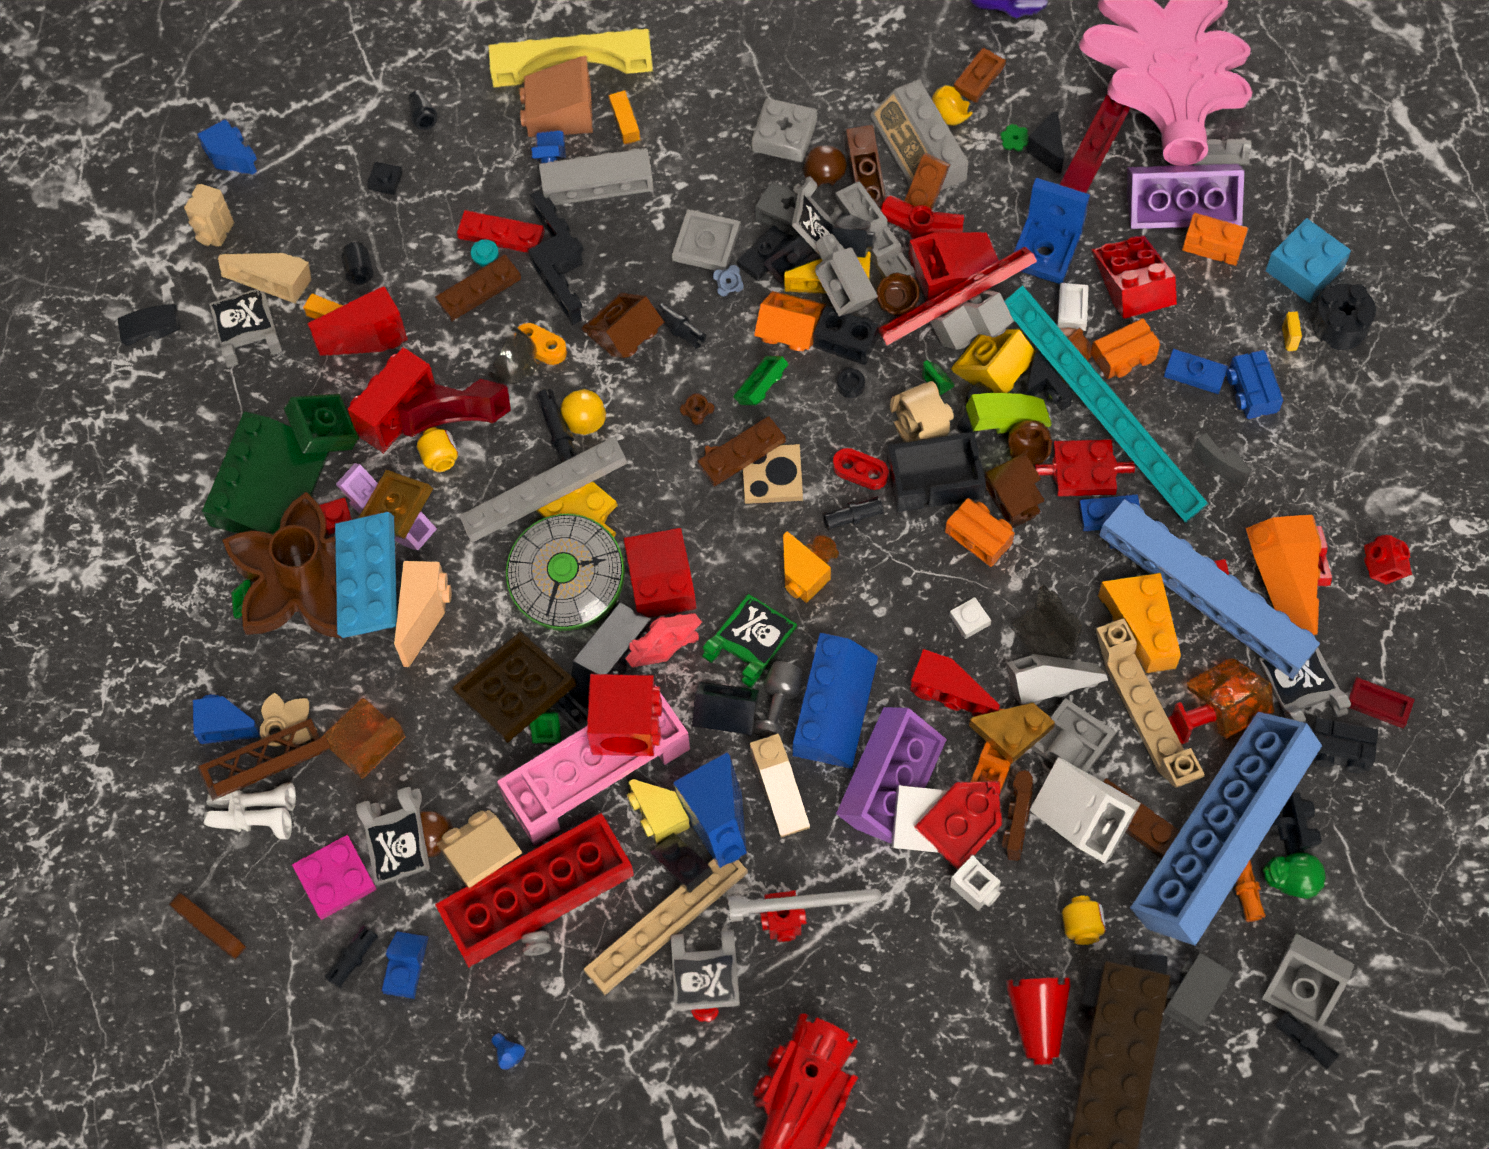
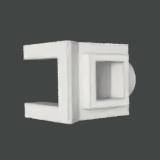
(976, 884)

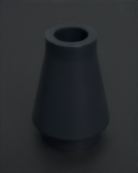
(422, 112)

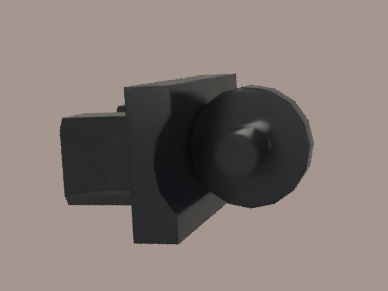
(1293, 826)

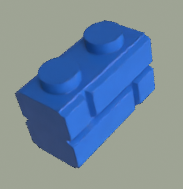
(1254, 384)

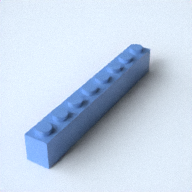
(1209, 588)

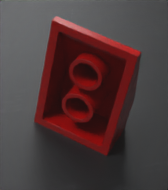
(360, 326)
(660, 573)

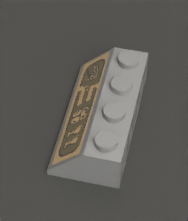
(914, 127)

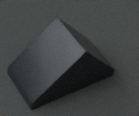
(1046, 143)

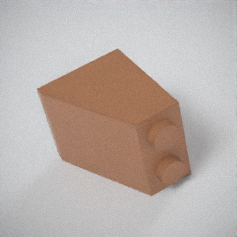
(558, 99)

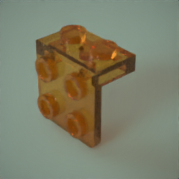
(1234, 694)

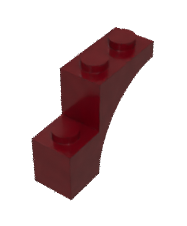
(442, 405)

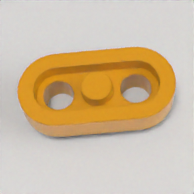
(543, 339)

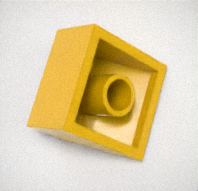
(996, 360)

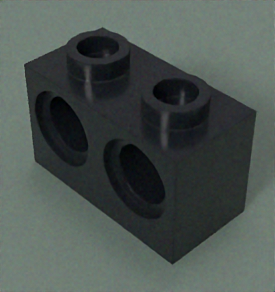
(843, 341)

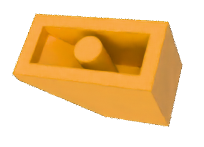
(803, 569)

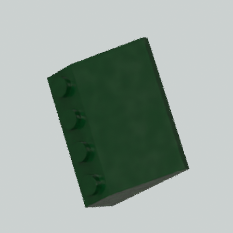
(260, 477)

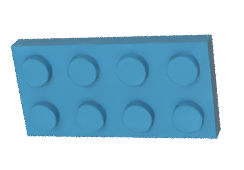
(365, 575)

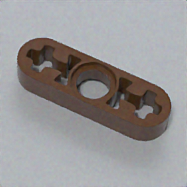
(207, 926)

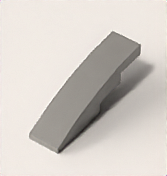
(887, 249)

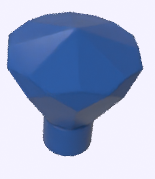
(508, 1053)

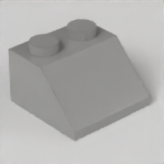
(1308, 981)

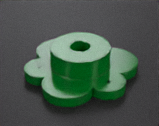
(1014, 137)

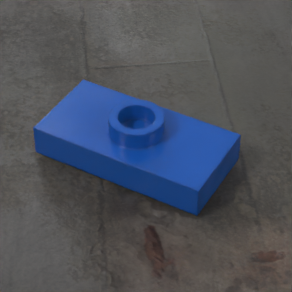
(1195, 371)

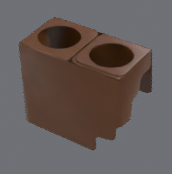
(1015, 490)

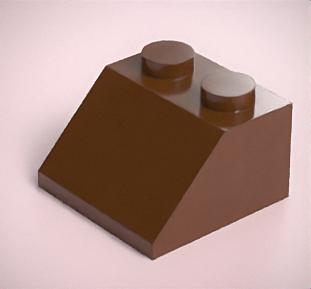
(624, 324)

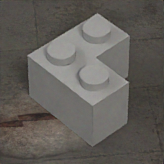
(980, 315)

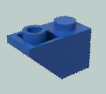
(225, 148)

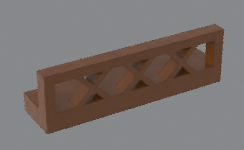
(268, 768)

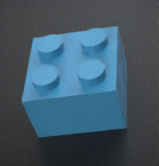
(1308, 260)

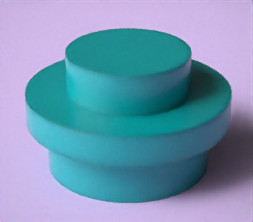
(484, 252)

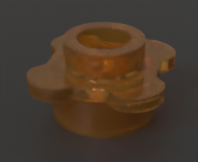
(824, 548)

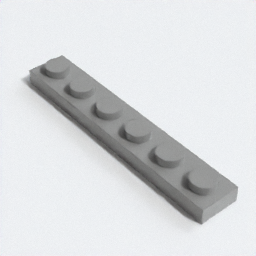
(543, 489)

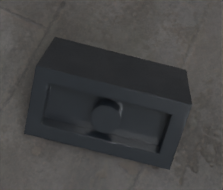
(725, 708)

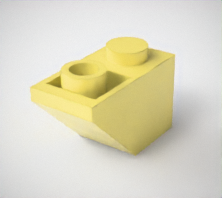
(660, 809)

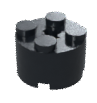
(1344, 316)

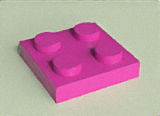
(334, 877)

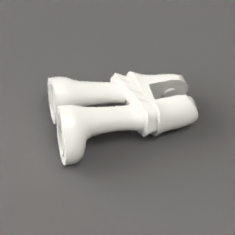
(239, 818)

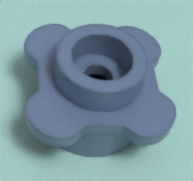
(735, 283)

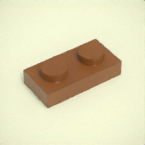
(979, 75)
(927, 181)

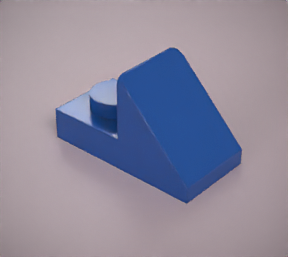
(405, 964)

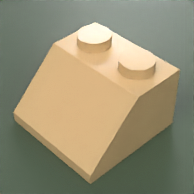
(478, 847)

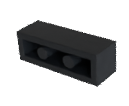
(571, 712)

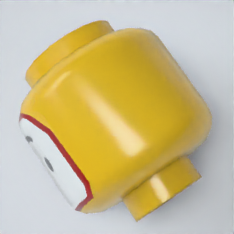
(437, 449)
(1083, 920)

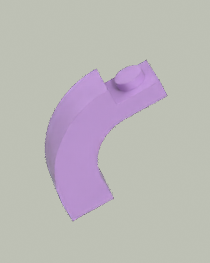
(359, 486)

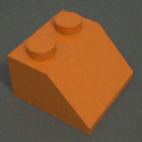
(788, 320)

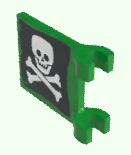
(752, 635)

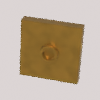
(400, 497)

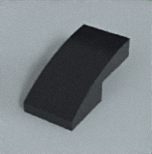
(151, 321)

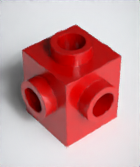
(1387, 559)
(783, 924)

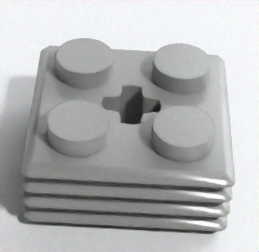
(798, 126)

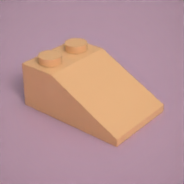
(420, 606)

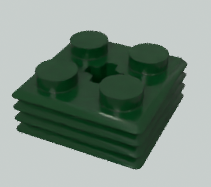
(321, 423)

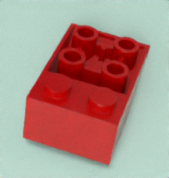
(949, 258)
(1135, 276)

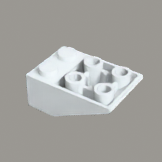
(1084, 809)

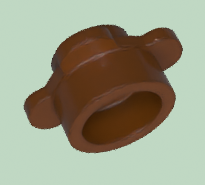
(693, 402)

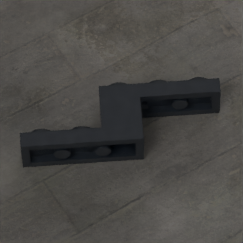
(556, 256)

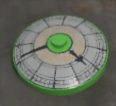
(565, 572)

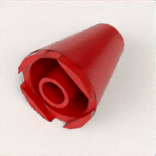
(1040, 1015)

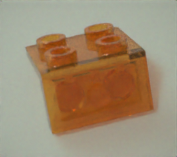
(363, 737)

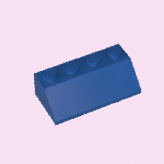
(835, 702)

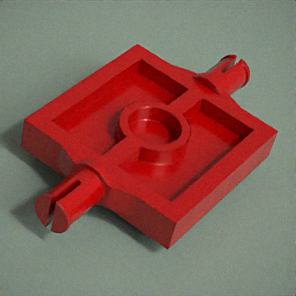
(1084, 468)

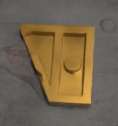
(1013, 729)

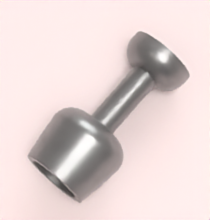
(783, 683)

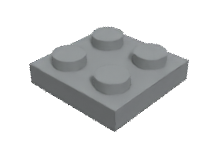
(706, 240)

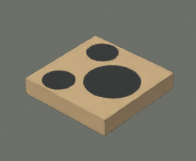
(774, 477)

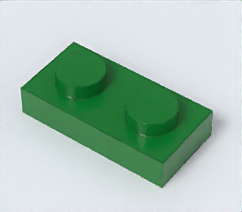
(761, 379)

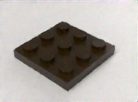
(514, 686)

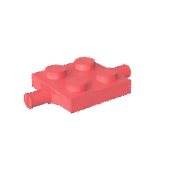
(663, 639)

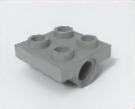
(1075, 737)

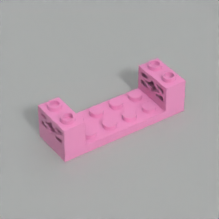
(571, 775)

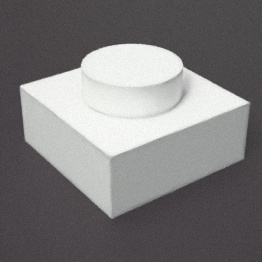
(970, 618)

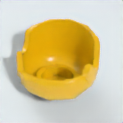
(951, 105)
(583, 411)

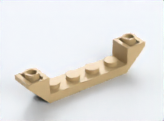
(1143, 706)

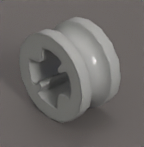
(536, 943)

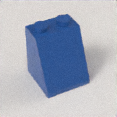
(715, 808)

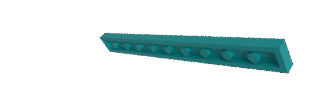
(1105, 404)

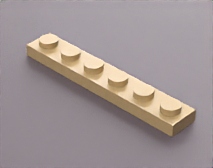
(659, 925)

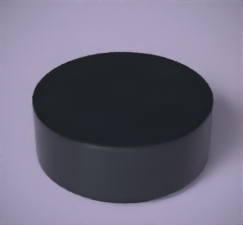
(850, 383)

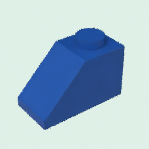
(220, 721)

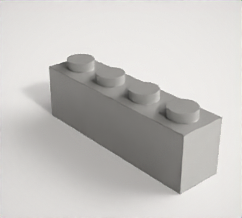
(597, 176)

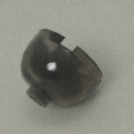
(515, 359)

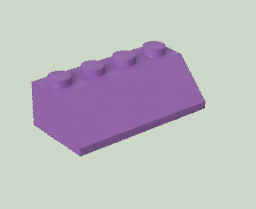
(1173, 193)
(898, 753)

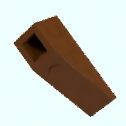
(864, 161)

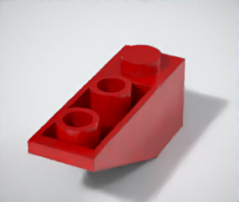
(946, 682)

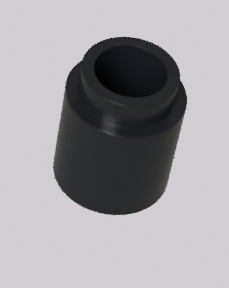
(357, 263)

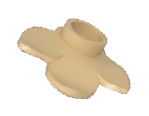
(283, 716)

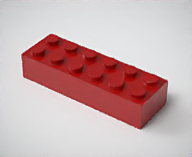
(535, 889)

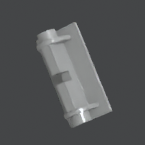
(1227, 152)

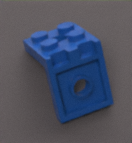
(1053, 222)

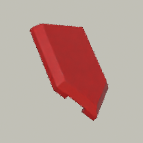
(962, 820)

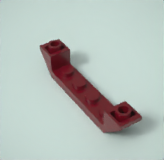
(1095, 145)

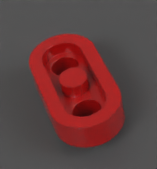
(861, 469)

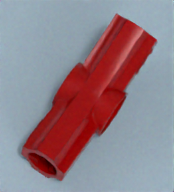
(908, 216)

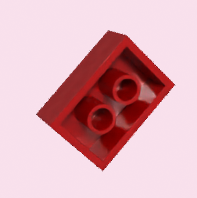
(377, 408)

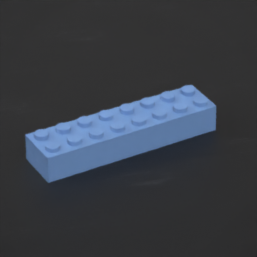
(1226, 827)

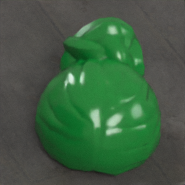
(1296, 875)

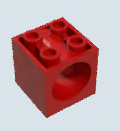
(624, 715)

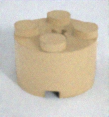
(921, 413)

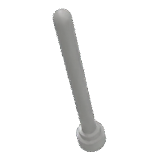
(741, 907)

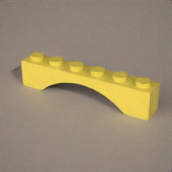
(621, 50)

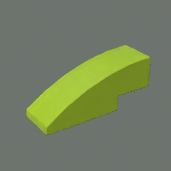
(1004, 410)

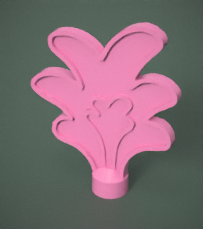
(1171, 67)

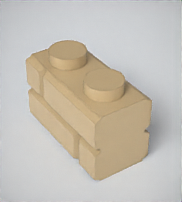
(209, 215)

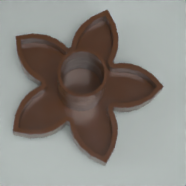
(289, 571)

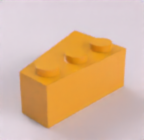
(1148, 616)

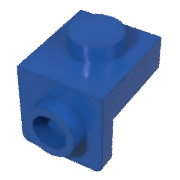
(549, 146)

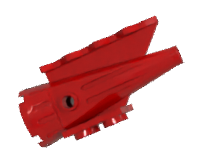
(802, 1107)

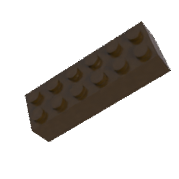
(1118, 1058)

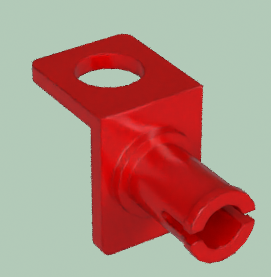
(1185, 721)

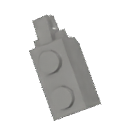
(843, 277)

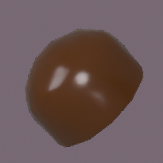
(825, 165)
(898, 293)
(1032, 439)
(434, 827)

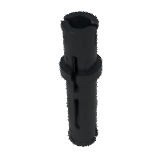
(560, 436)

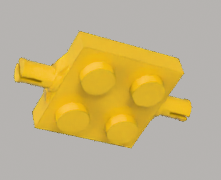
(585, 501)

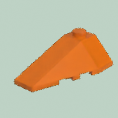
(1288, 563)

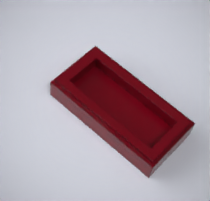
(1380, 702)

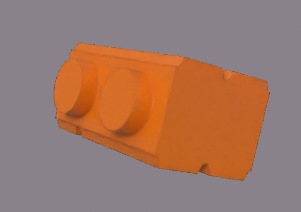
(1215, 239)
(1125, 349)
(980, 531)

